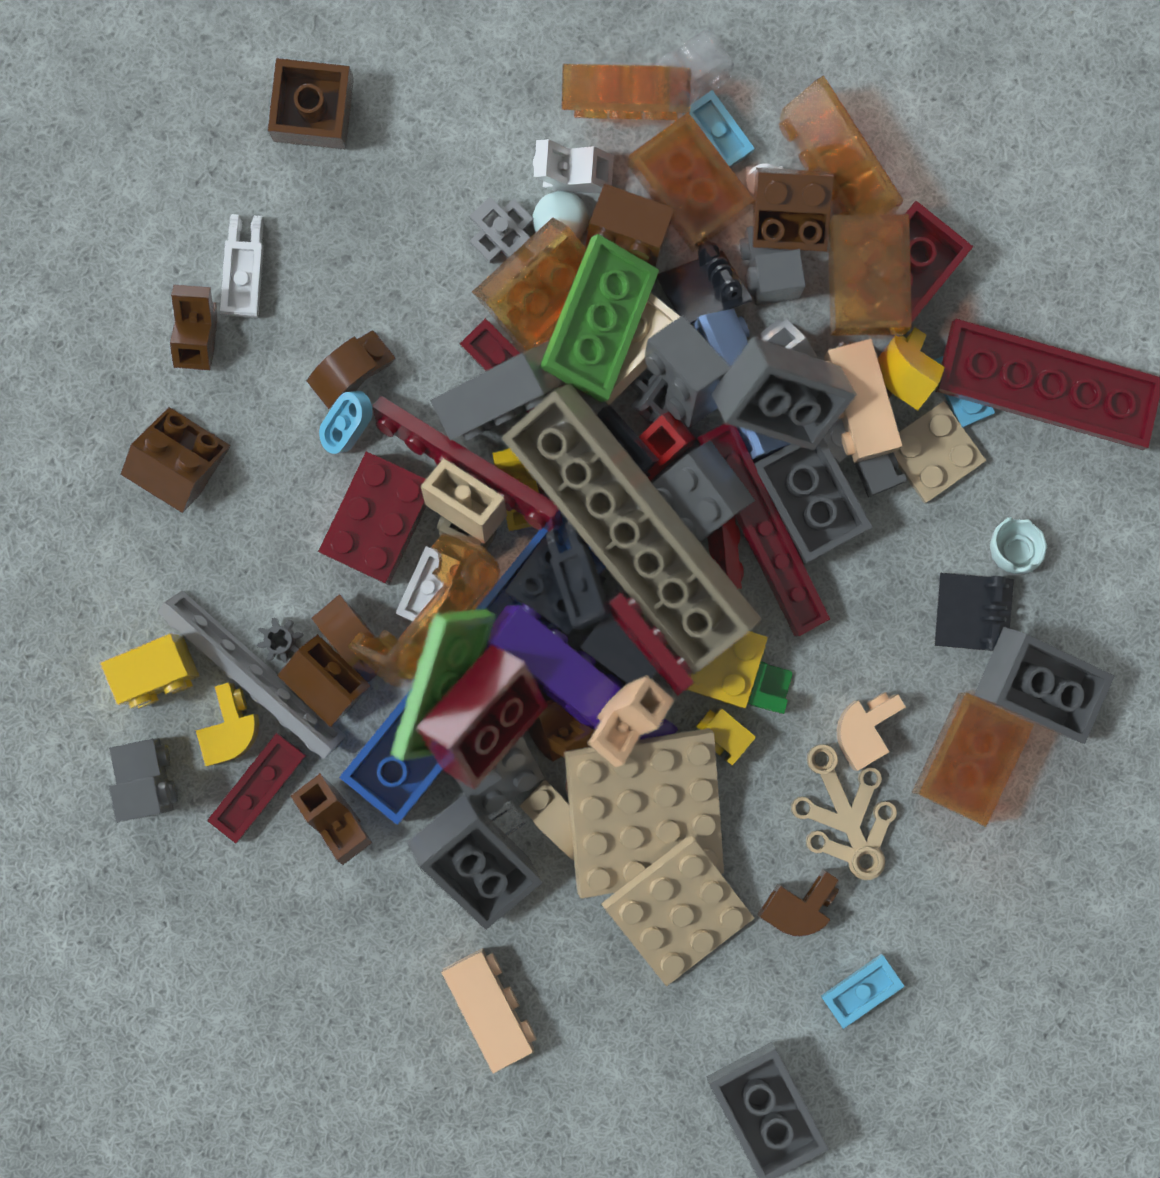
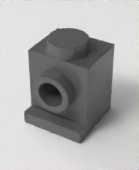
(879, 473)

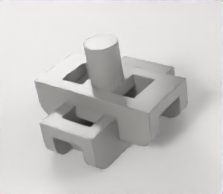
(498, 227)

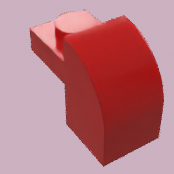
(667, 440)

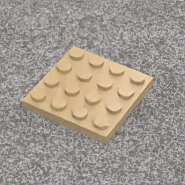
(642, 808)

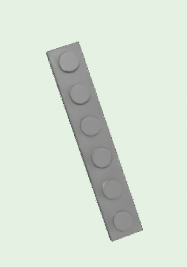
(250, 673)

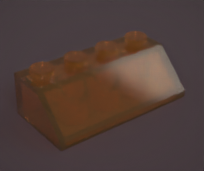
(835, 145)

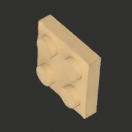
(936, 452)

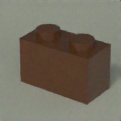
(323, 680)

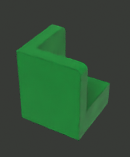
(770, 688)

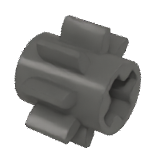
(269, 643)

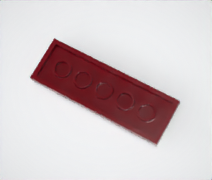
(1049, 384)

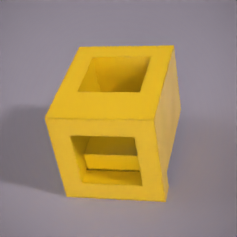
(728, 734)

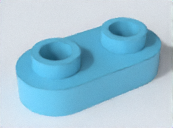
(345, 422)

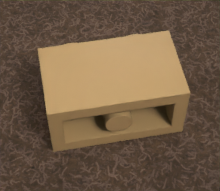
(464, 501)

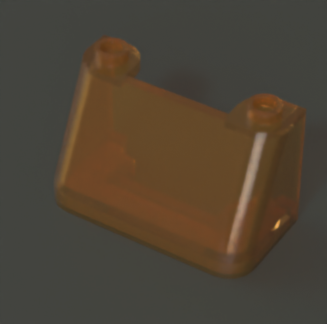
(466, 577)

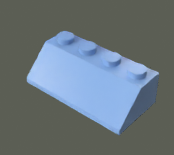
(729, 338)

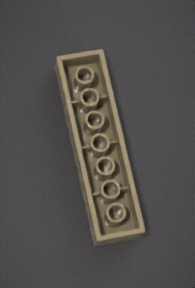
(631, 527)

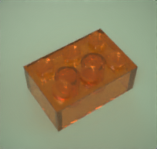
(626, 91)
(690, 175)
(869, 275)
(533, 284)
(972, 758)

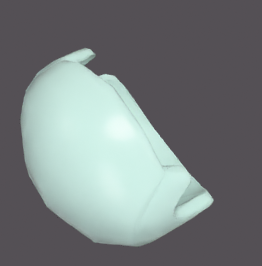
(566, 208)
(1018, 546)

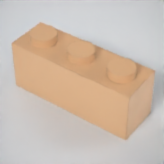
(869, 416)
(489, 1009)

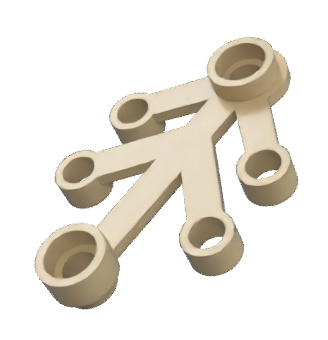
(847, 817)

